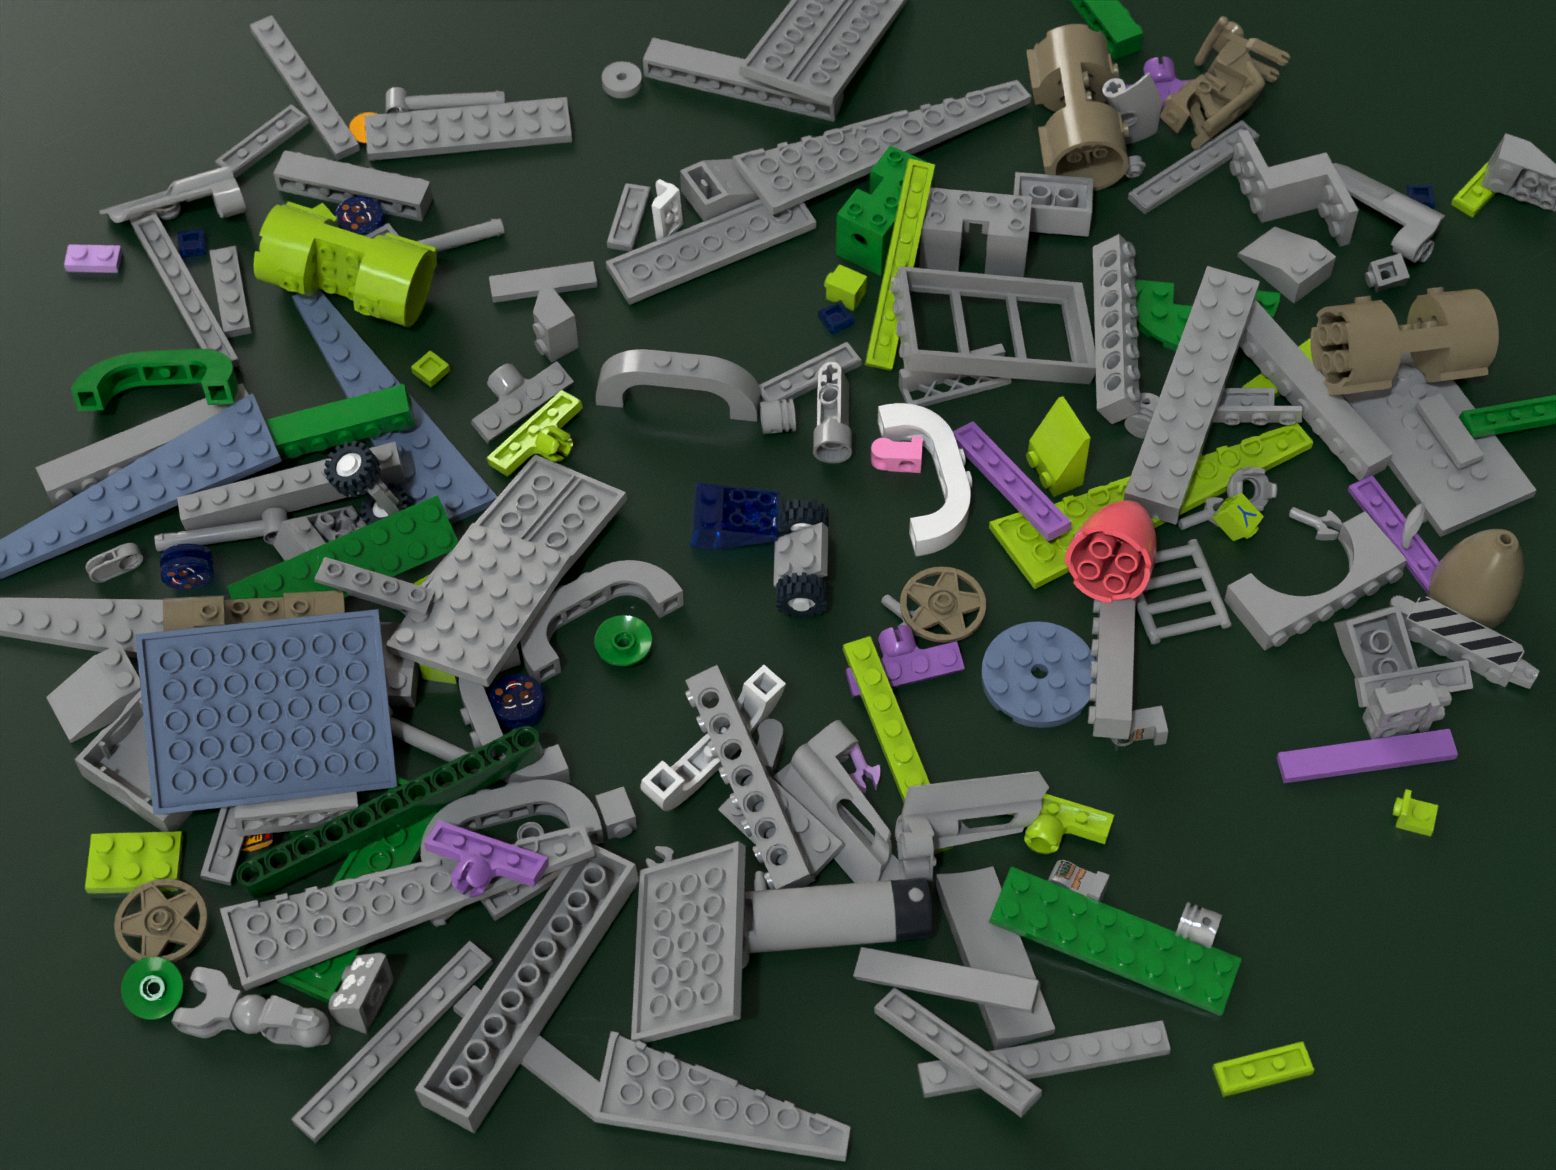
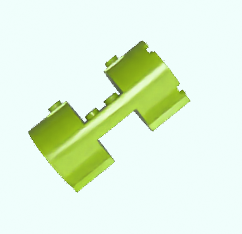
(381, 275)

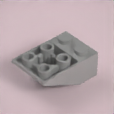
(1522, 173)
(715, 187)
(313, 530)

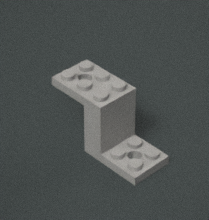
(1294, 188)

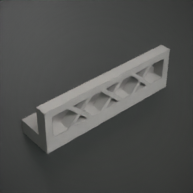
(927, 381)
(291, 813)

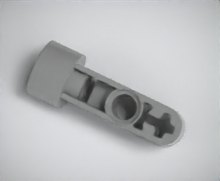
(832, 435)

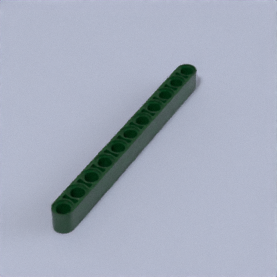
(376, 812)

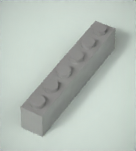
(339, 181)
(1112, 668)

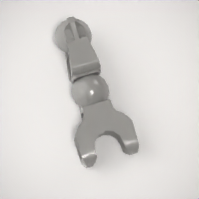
(229, 1009)

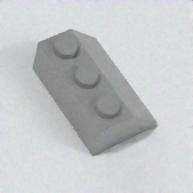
(1058, 202)

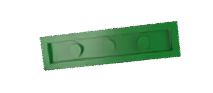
(1510, 417)

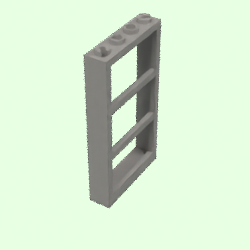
(1010, 288)

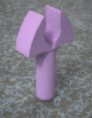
(863, 769)

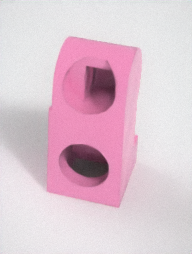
(897, 455)

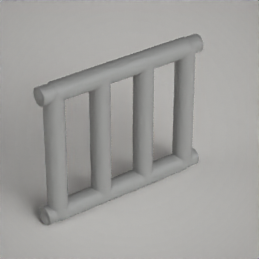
(1210, 595)

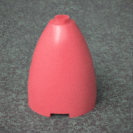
(1113, 552)

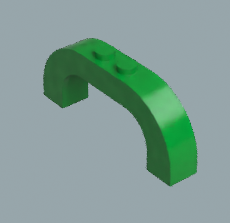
(165, 367)

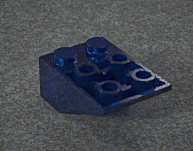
(732, 516)

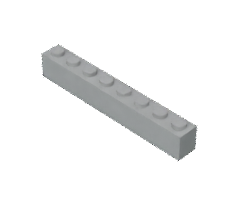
(720, 75)
(1304, 386)
(90, 465)
(284, 489)

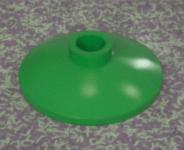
(623, 630)
(137, 984)

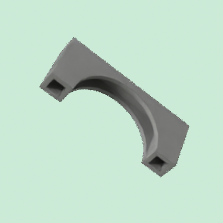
(1277, 616)

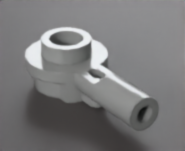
(167, 212)

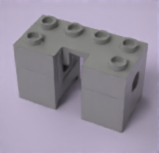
(1003, 219)

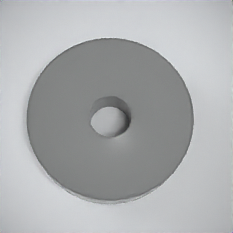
(621, 79)

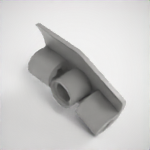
(1137, 104)

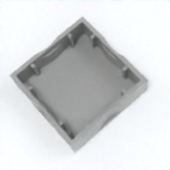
(120, 767)

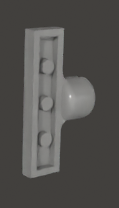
(518, 397)

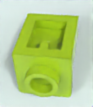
(1415, 814)

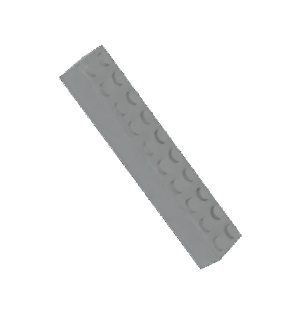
(1191, 393)
(526, 988)

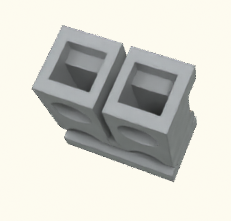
(1405, 710)

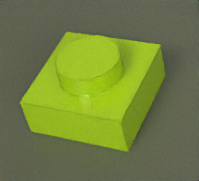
(430, 368)

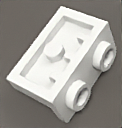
(666, 210)

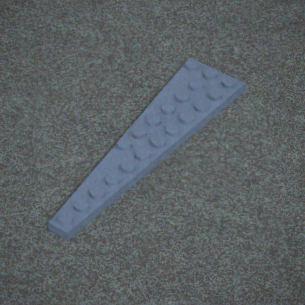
(427, 455)
(201, 459)

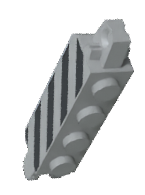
(1465, 639)

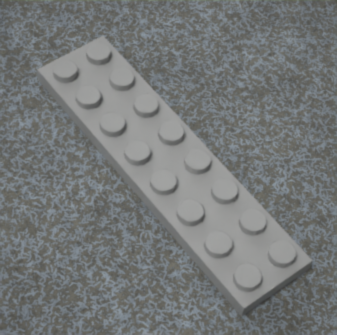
(467, 128)
(705, 248)

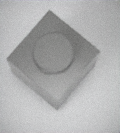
(616, 813)

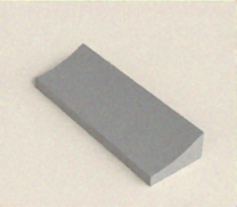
(968, 905)

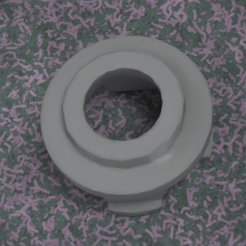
(1263, 488)

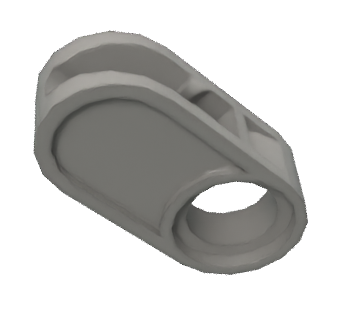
(113, 563)

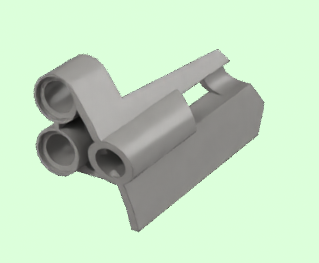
(216, 182)
(1418, 220)
(820, 783)
(936, 811)

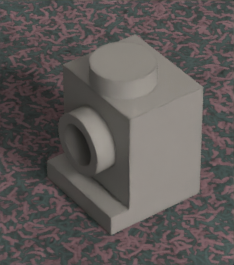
(1391, 266)

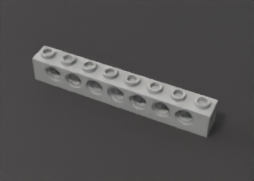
(1116, 329)
(712, 685)

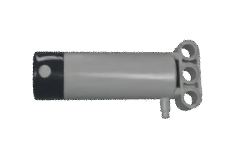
(834, 915)

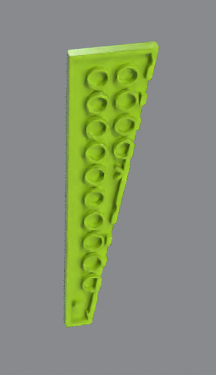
(1045, 560)

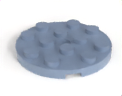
(1036, 701)

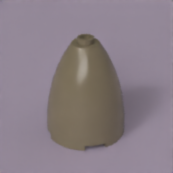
(1481, 576)

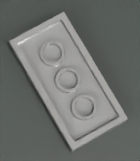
(814, 838)

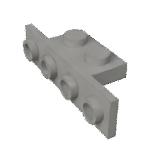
(1254, 407)
(374, 586)

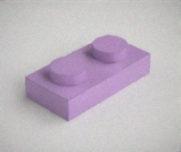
(93, 258)

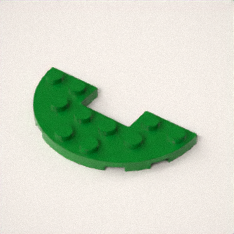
(1166, 320)

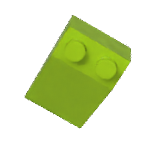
(1059, 449)

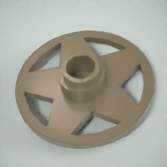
(943, 604)
(161, 920)

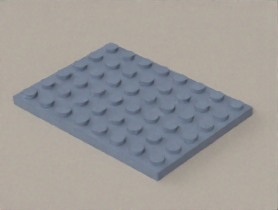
(265, 711)

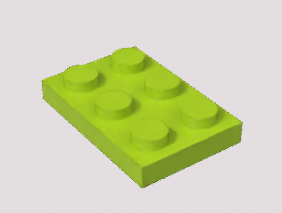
(131, 859)

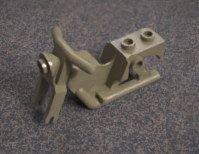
(1228, 85)

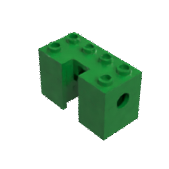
(868, 219)

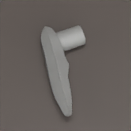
(1412, 524)

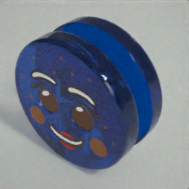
(359, 215)
(186, 566)
(517, 701)

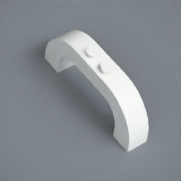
(943, 527)
(675, 784)

